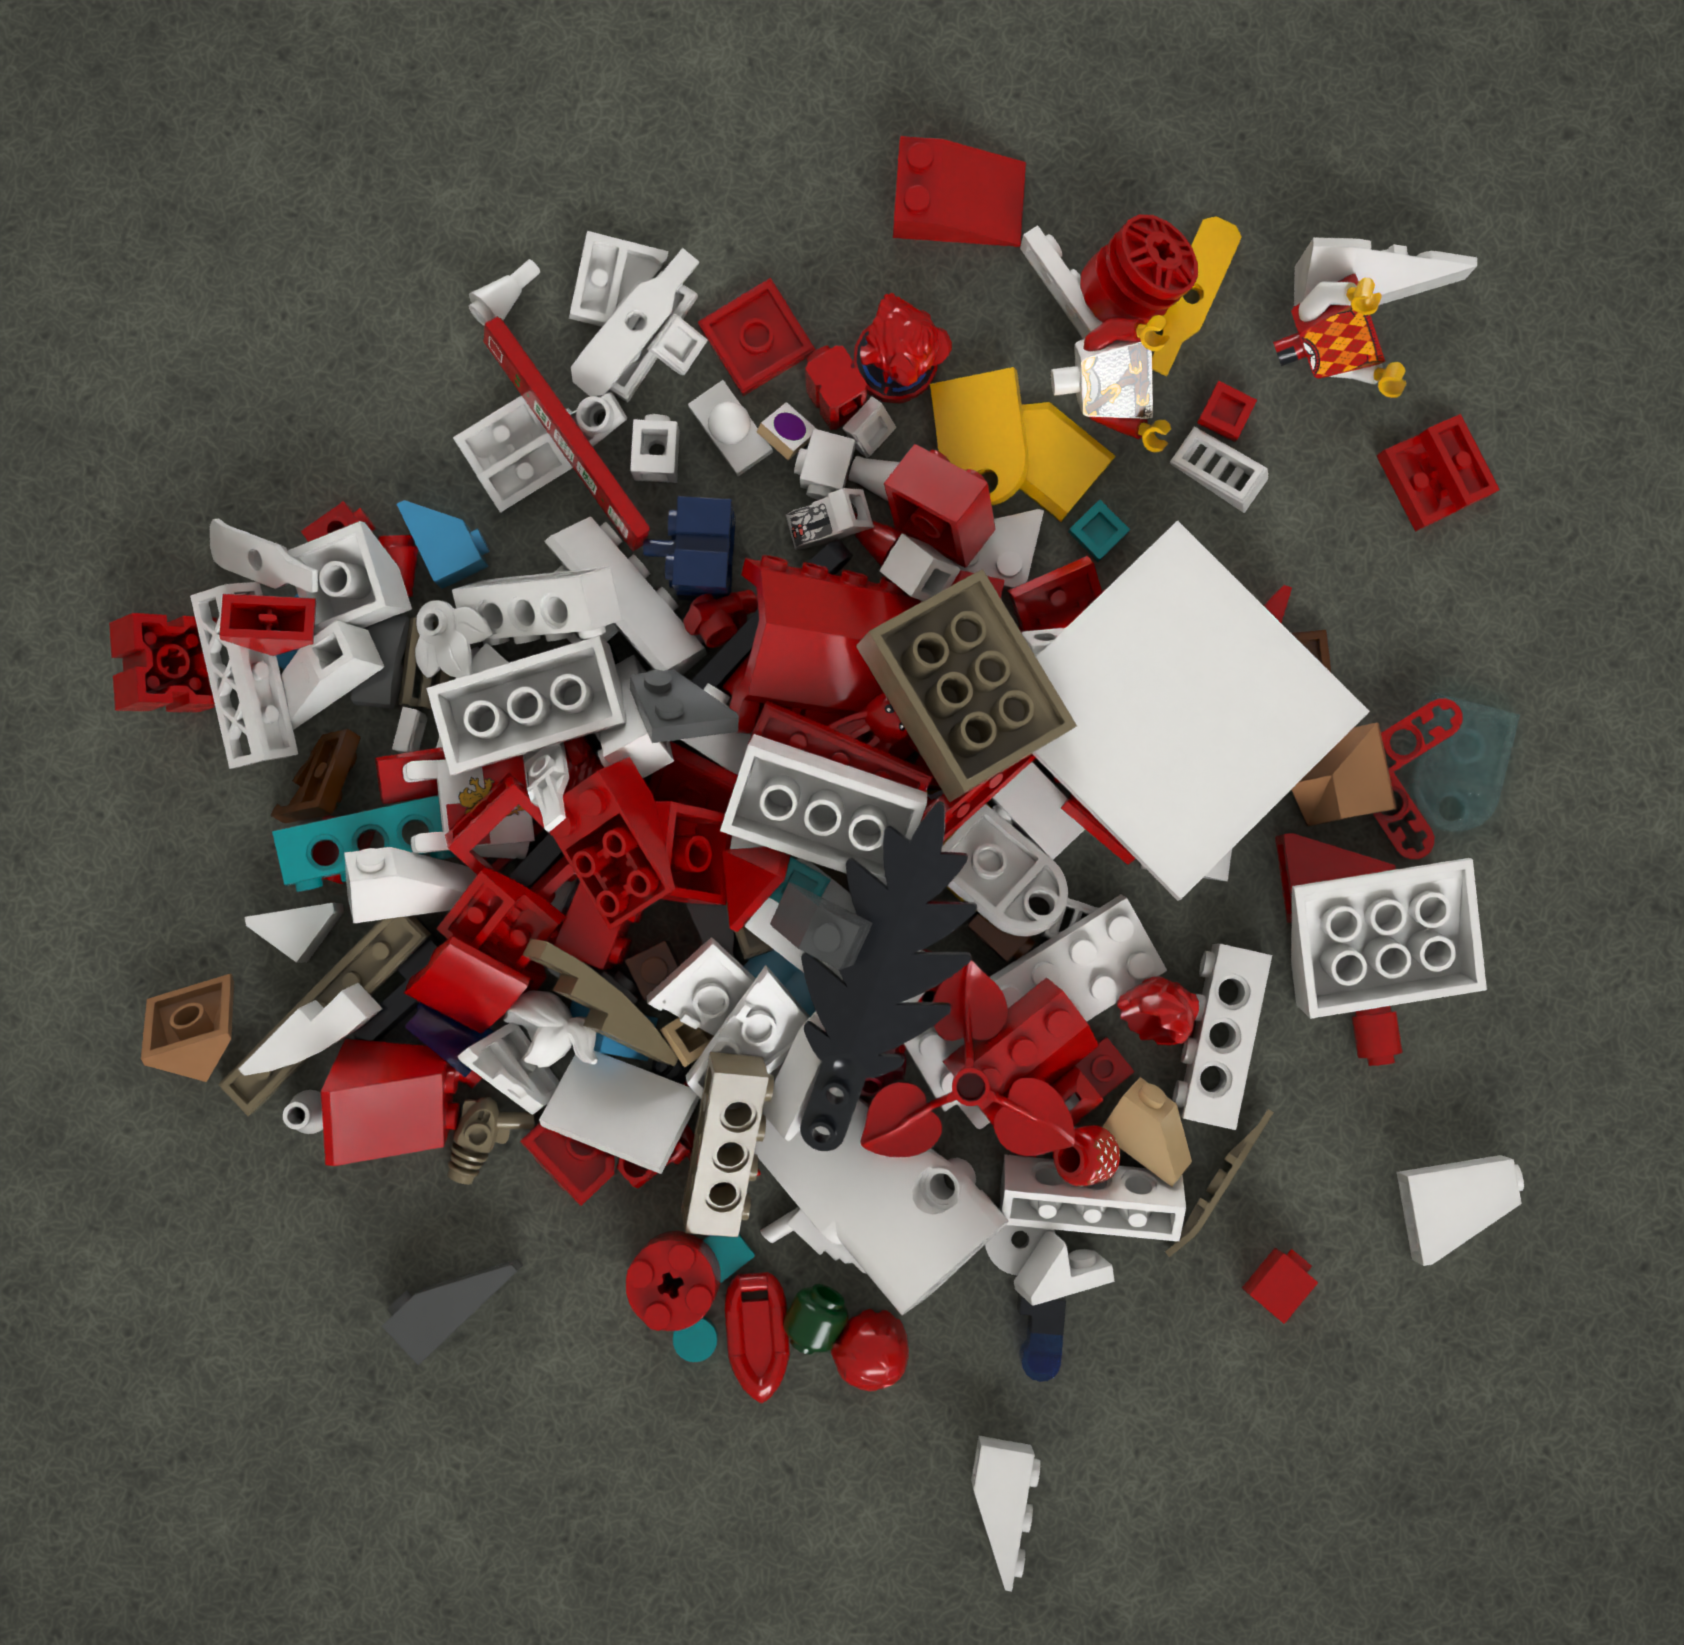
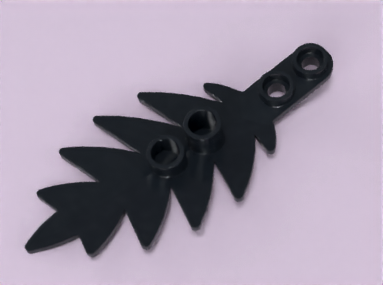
(867, 1008)

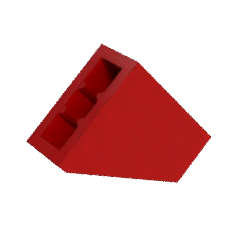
(1313, 861)

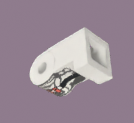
(829, 518)

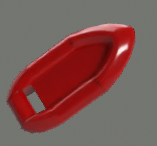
(756, 1334)

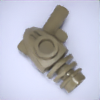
(477, 1134)

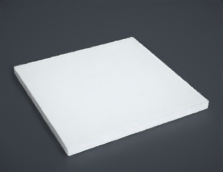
(1187, 710)

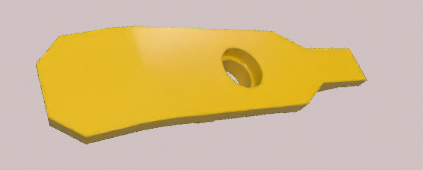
(1214, 250)

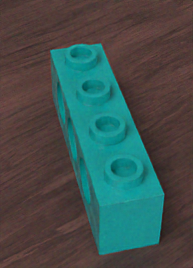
(297, 843)

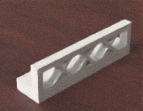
(254, 677)

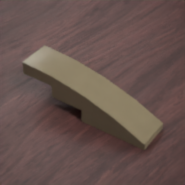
(610, 1009)

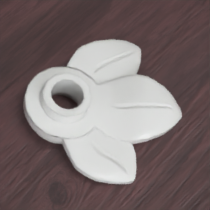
(450, 642)

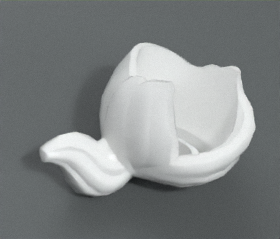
(551, 1029)

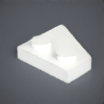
(501, 1063)

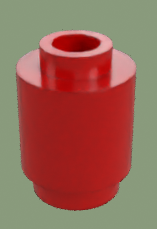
(1377, 1035)

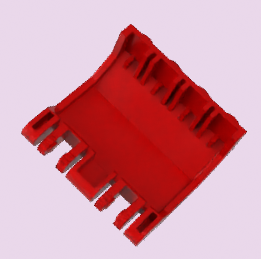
(809, 638)

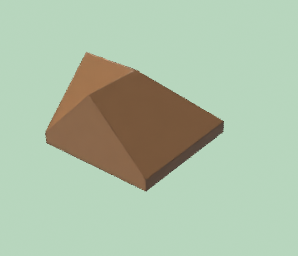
(1347, 780)
(189, 1028)

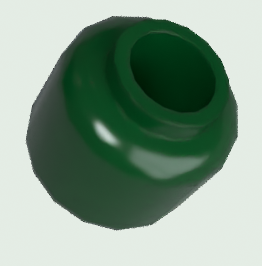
(815, 1319)

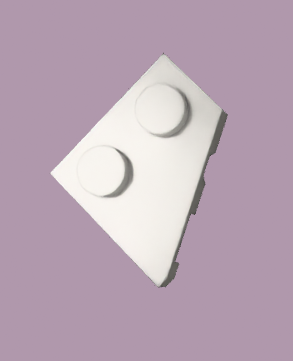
(608, 275)
(1009, 549)

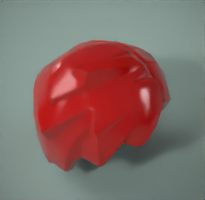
(1159, 1011)
(871, 1351)

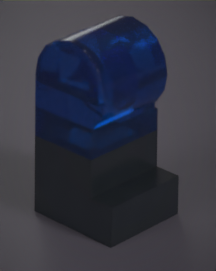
(1042, 1350)

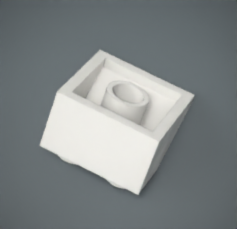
(355, 578)

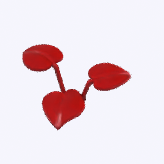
(1032, 1116)

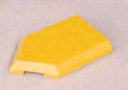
(1061, 459)

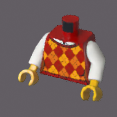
(1340, 335)

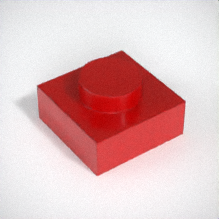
(1227, 411)

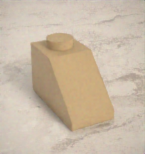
(1151, 1131)

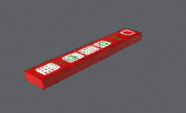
(565, 433)

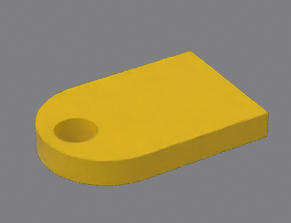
(983, 427)

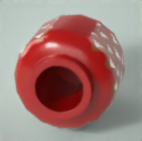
(1091, 1158)

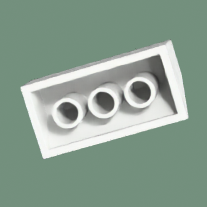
(645, 613)
(527, 704)

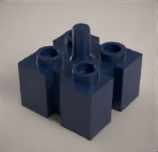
(700, 548)

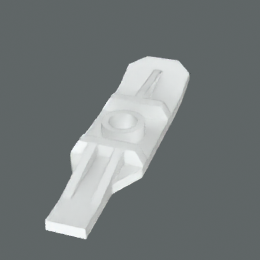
(619, 345)
(258, 558)
(547, 782)

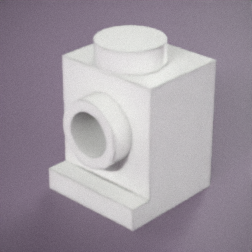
(651, 431)

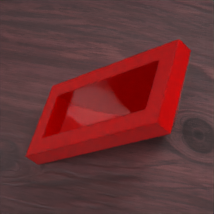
(751, 880)

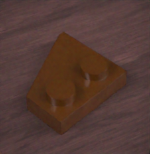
(321, 778)

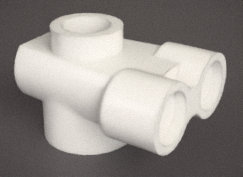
(588, 412)

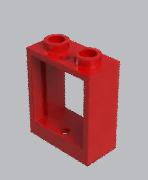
(486, 817)

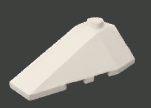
(1392, 270)

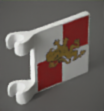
(462, 792)

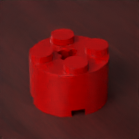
(663, 1304)

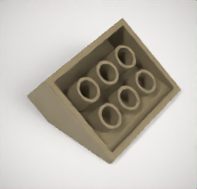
(965, 684)

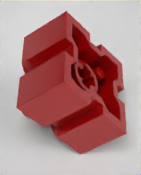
(159, 664)

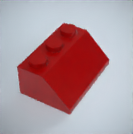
(1039, 1041)

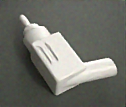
(801, 1224)

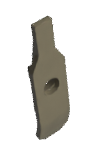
(1218, 1186)

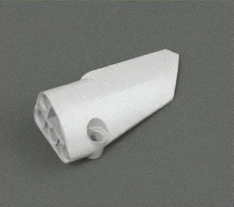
(886, 1209)

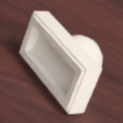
(730, 428)

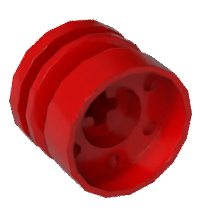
(1139, 271)

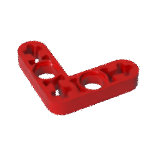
(1439, 735)

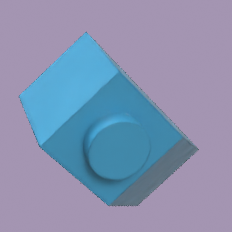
(445, 543)

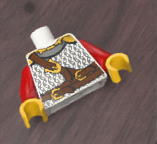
(1116, 377)

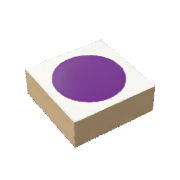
(786, 431)

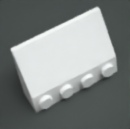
(1386, 939)

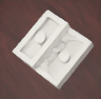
(512, 453)

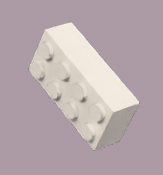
(818, 807)

